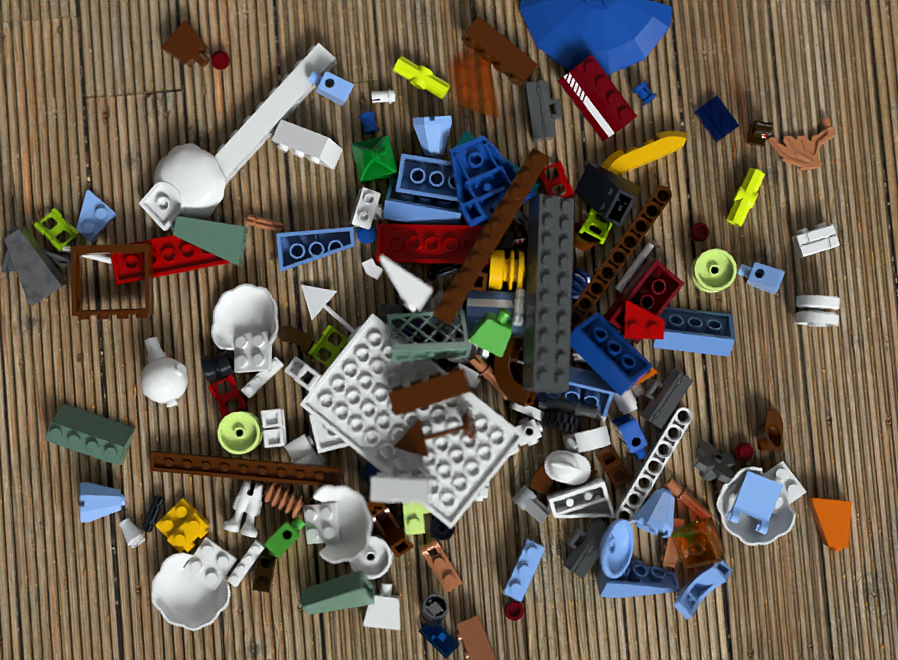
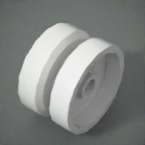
(817, 310)
(376, 566)

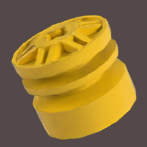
(506, 270)

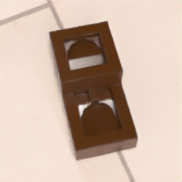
(613, 467)

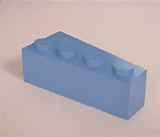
(307, 246)

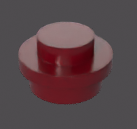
(220, 60)
(699, 232)
(743, 452)

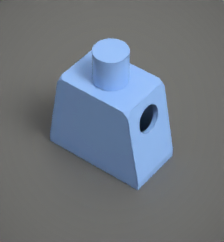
(339, 88)
(770, 278)

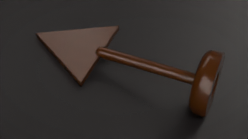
(415, 441)

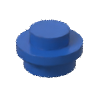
(366, 235)

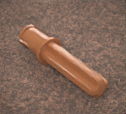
(485, 370)
(691, 502)

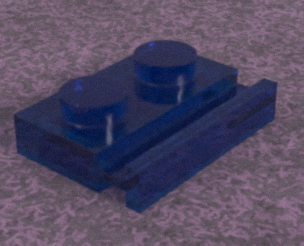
(716, 119)

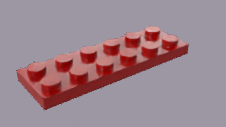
(426, 243)
(170, 257)

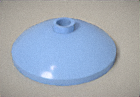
(616, 548)

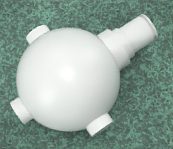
(163, 377)

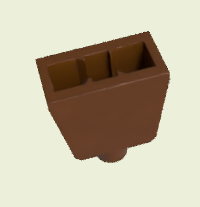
(186, 46)

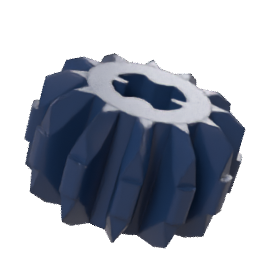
(580, 280)

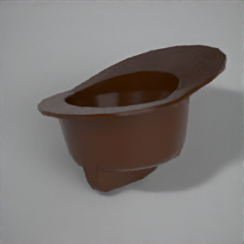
(585, 241)
(770, 434)

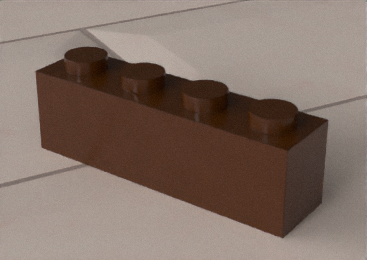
(499, 51)
(429, 392)

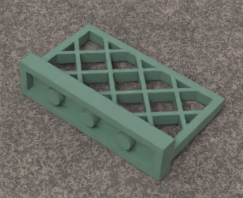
(427, 350)

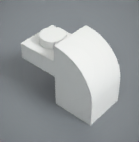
(303, 373)
(587, 440)

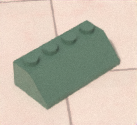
(90, 434)

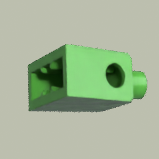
(492, 332)
(278, 544)

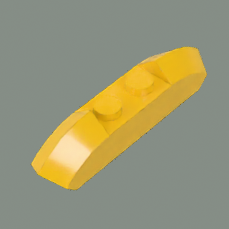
(666, 143)

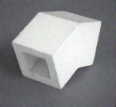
(371, 269)

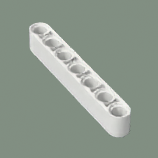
(661, 460)

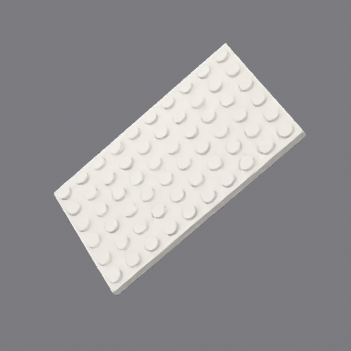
(357, 408)

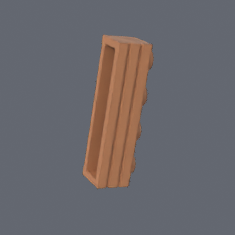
(670, 552)

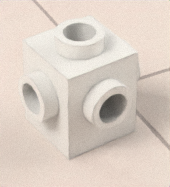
(535, 434)

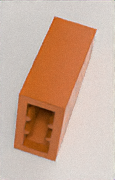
(832, 521)

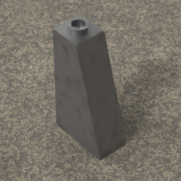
(33, 266)

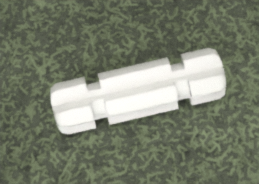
(519, 307)

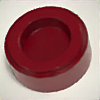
(514, 610)

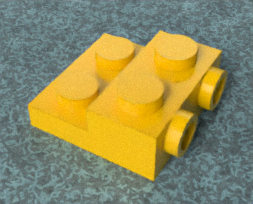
(183, 526)

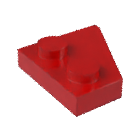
(642, 323)

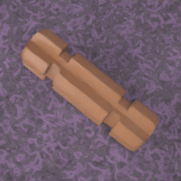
(265, 223)

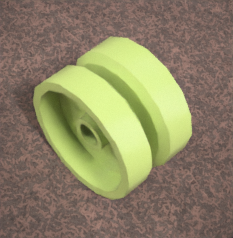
(713, 259)
(229, 436)

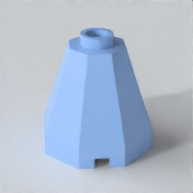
(433, 134)
(99, 501)
(657, 513)

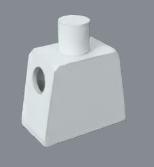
(385, 611)

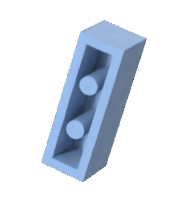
(523, 569)

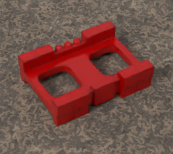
(561, 179)
(222, 399)

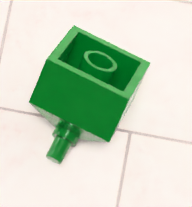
(374, 159)

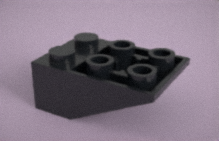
(607, 193)

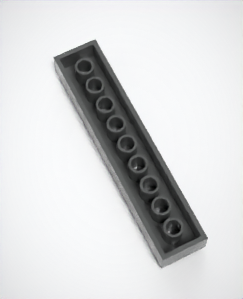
(548, 294)

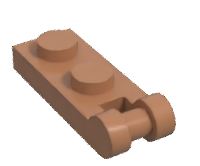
(441, 565)

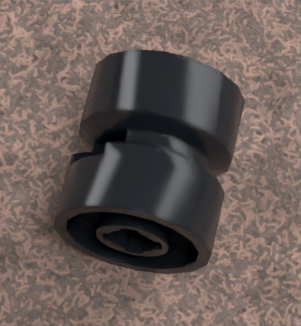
(217, 365)
(440, 530)
(433, 610)

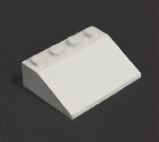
(412, 291)

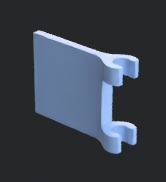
(757, 499)

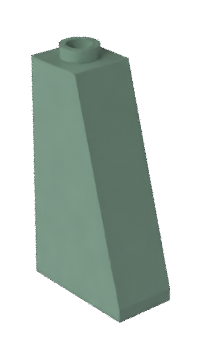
(214, 237)
(338, 594)

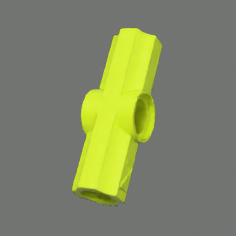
(421, 77)
(745, 197)

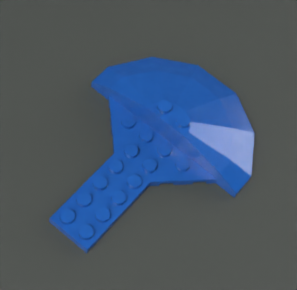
(610, 30)

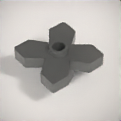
(714, 464)

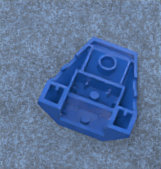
(481, 179)

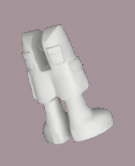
(249, 504)

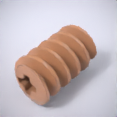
(284, 499)

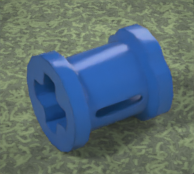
(644, 93)
(369, 123)

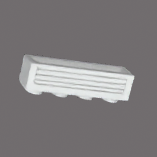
(262, 378)
(246, 563)

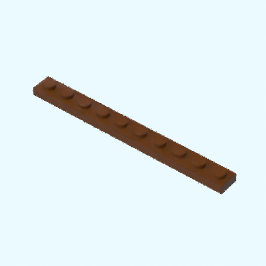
(491, 236)
(244, 468)

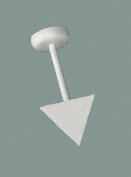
(317, 299)

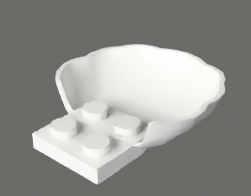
(185, 186)
(236, 331)
(782, 516)
(339, 522)
(194, 587)

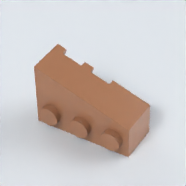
(475, 640)

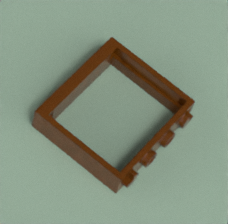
(77, 280)

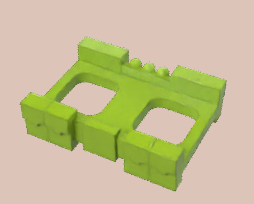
(591, 220)
(62, 225)
(323, 342)

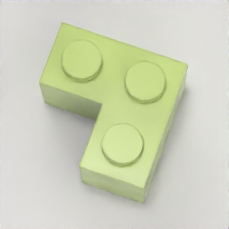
(414, 518)

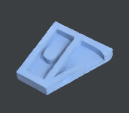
(94, 216)

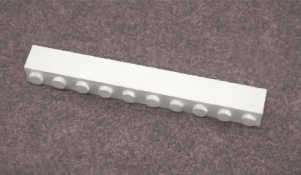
(278, 106)

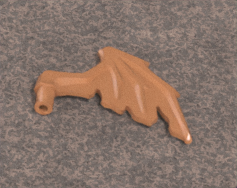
(801, 150)

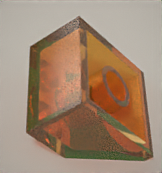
(699, 543)

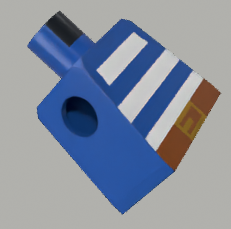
(627, 429)

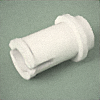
(383, 96)

